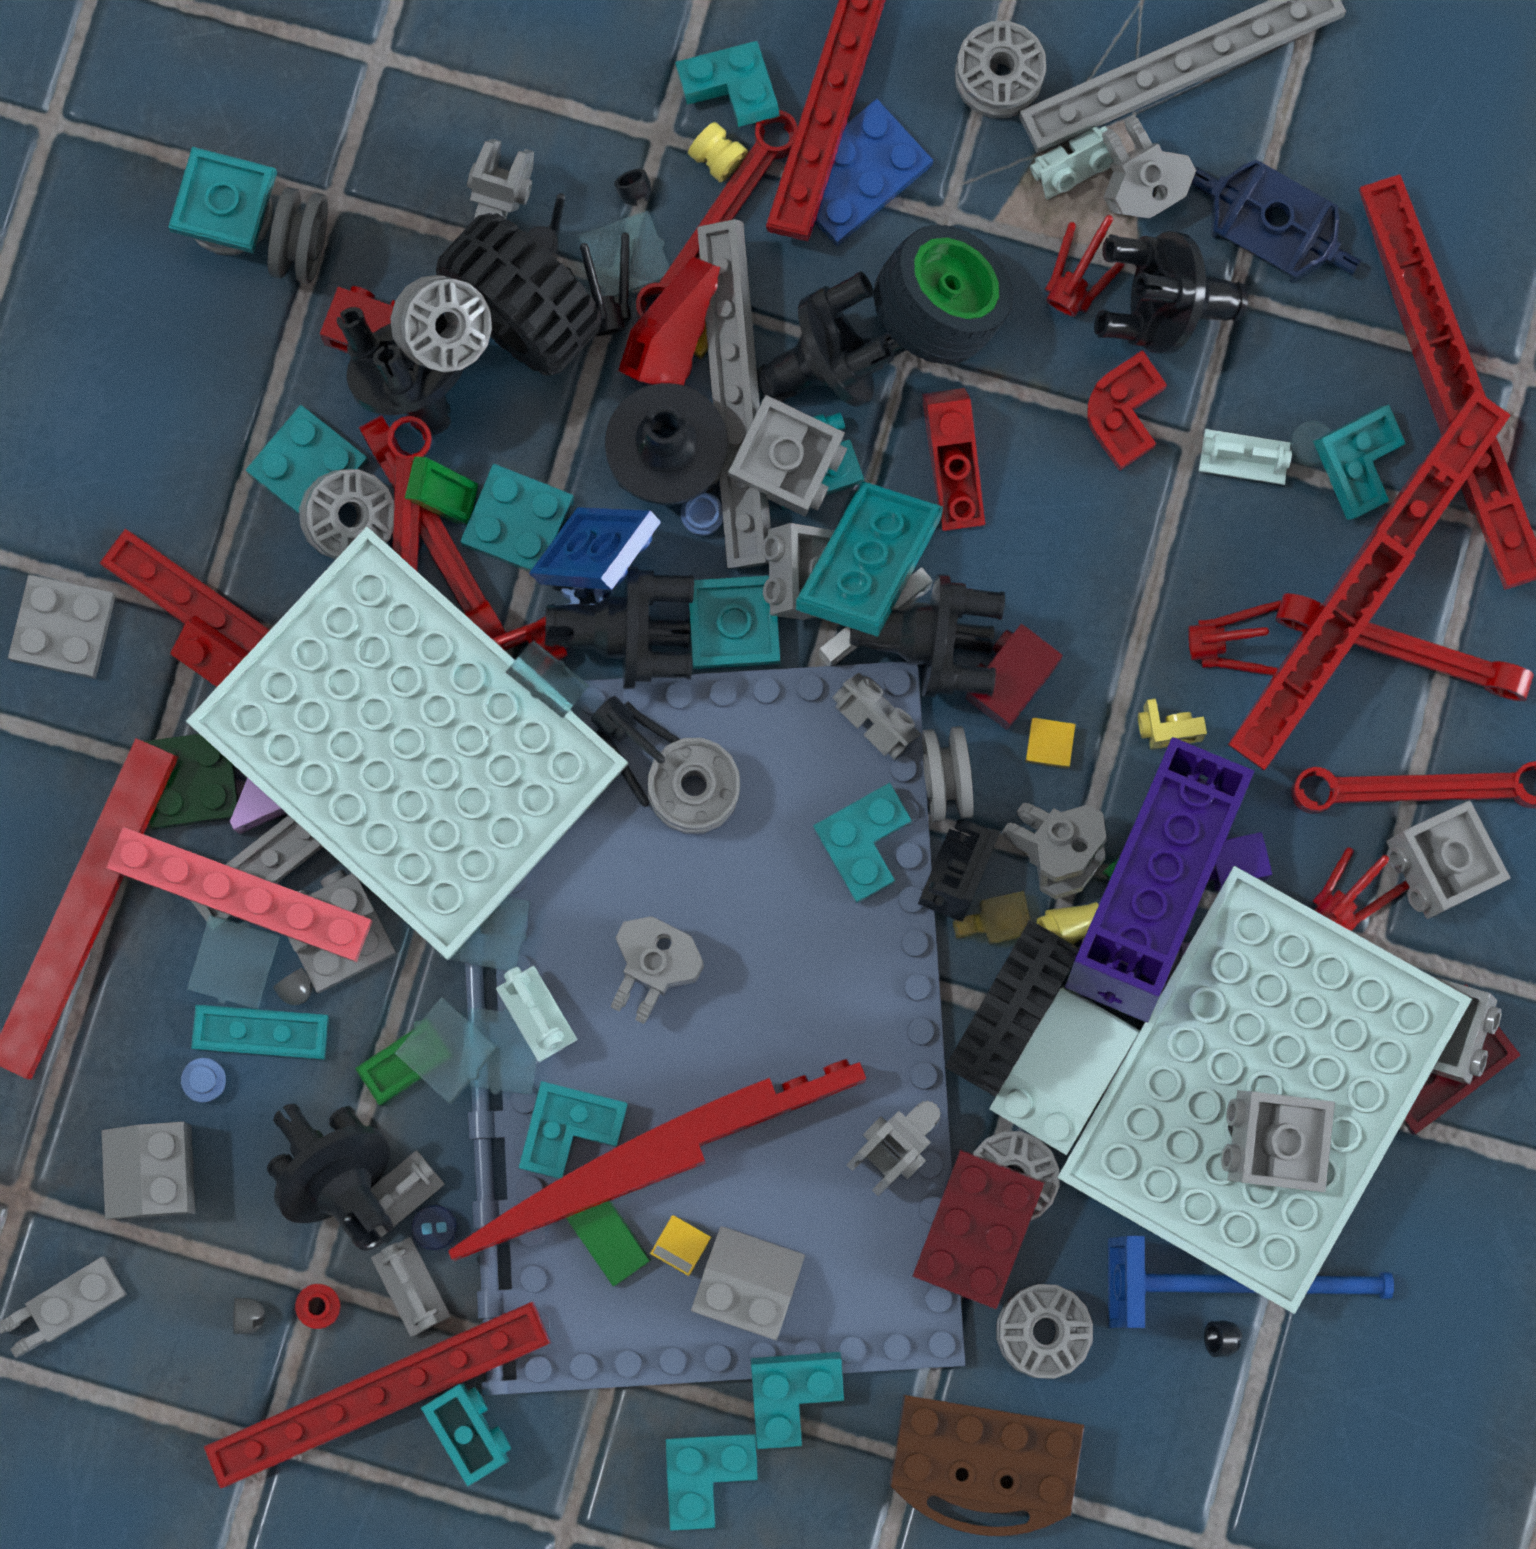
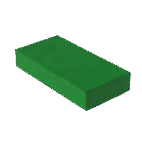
(441, 490)
(387, 1073)
(609, 1241)

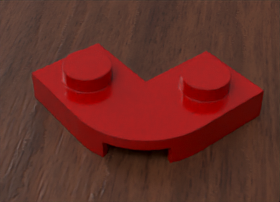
(1112, 407)

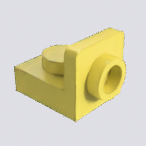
(1177, 725)

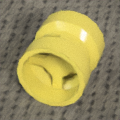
(721, 155)

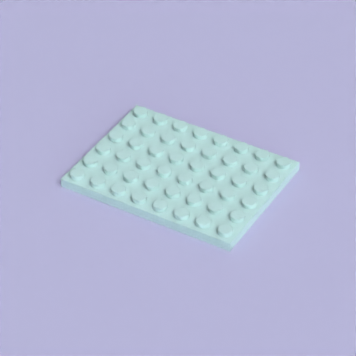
(406, 743)
(1270, 1007)

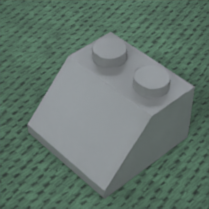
(148, 1170)
(748, 1283)

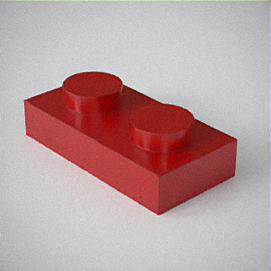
(207, 651)

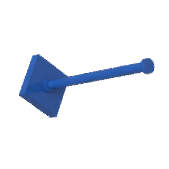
(1130, 1283)

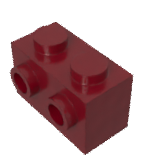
(1021, 669)

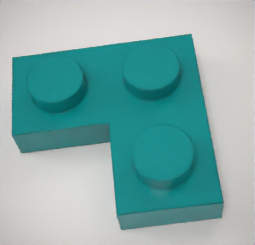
(733, 72)
(1349, 459)
(851, 839)
(566, 1114)
(783, 1384)
(693, 1468)

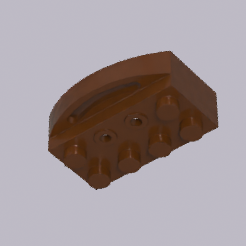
(989, 1443)

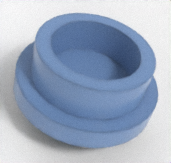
(702, 515)
(203, 1080)

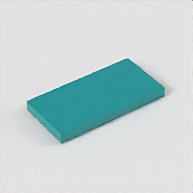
(869, 558)

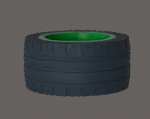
(943, 294)

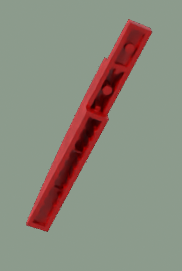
(1447, 372)
(1368, 580)
(658, 1154)

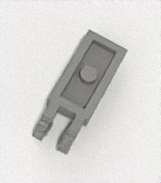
(66, 1305)

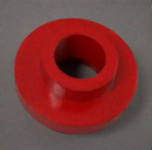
(331, 1311)

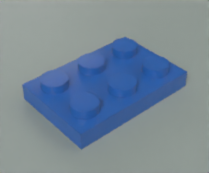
(869, 171)
(595, 548)

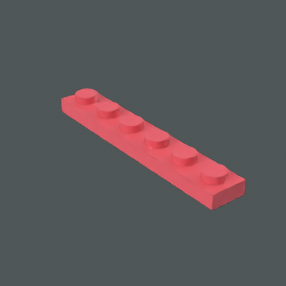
(239, 894)

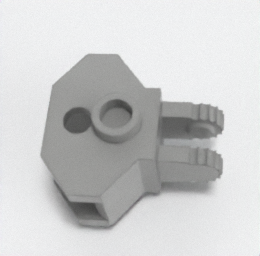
(1141, 171)
(498, 188)
(1064, 848)
(652, 966)
(897, 1143)

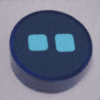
(434, 1227)

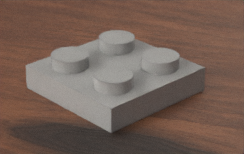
(61, 626)

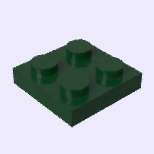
(199, 787)

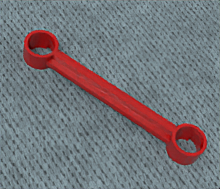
(729, 200)
(406, 513)
(437, 541)
(1496, 677)
(1415, 788)

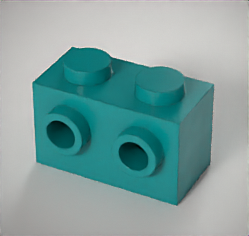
(466, 1434)

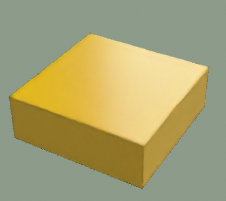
(1050, 743)

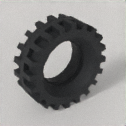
(1012, 1008)

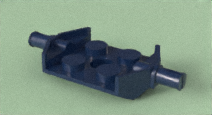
(1293, 248)

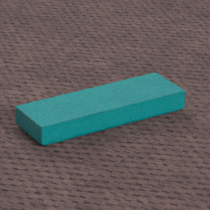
(260, 1032)

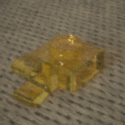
(1001, 919)

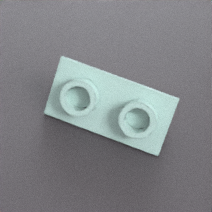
(1063, 171)
(1245, 457)
(535, 1012)

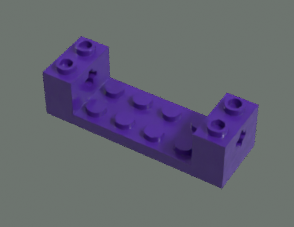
(1159, 880)

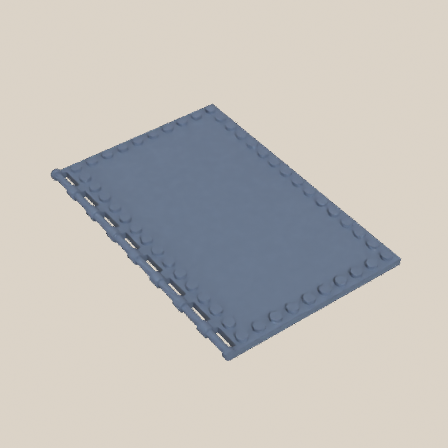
(783, 992)

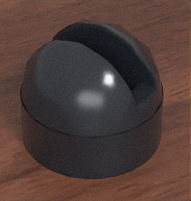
(633, 186)
(1222, 1338)

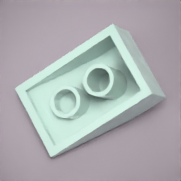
(1064, 1070)

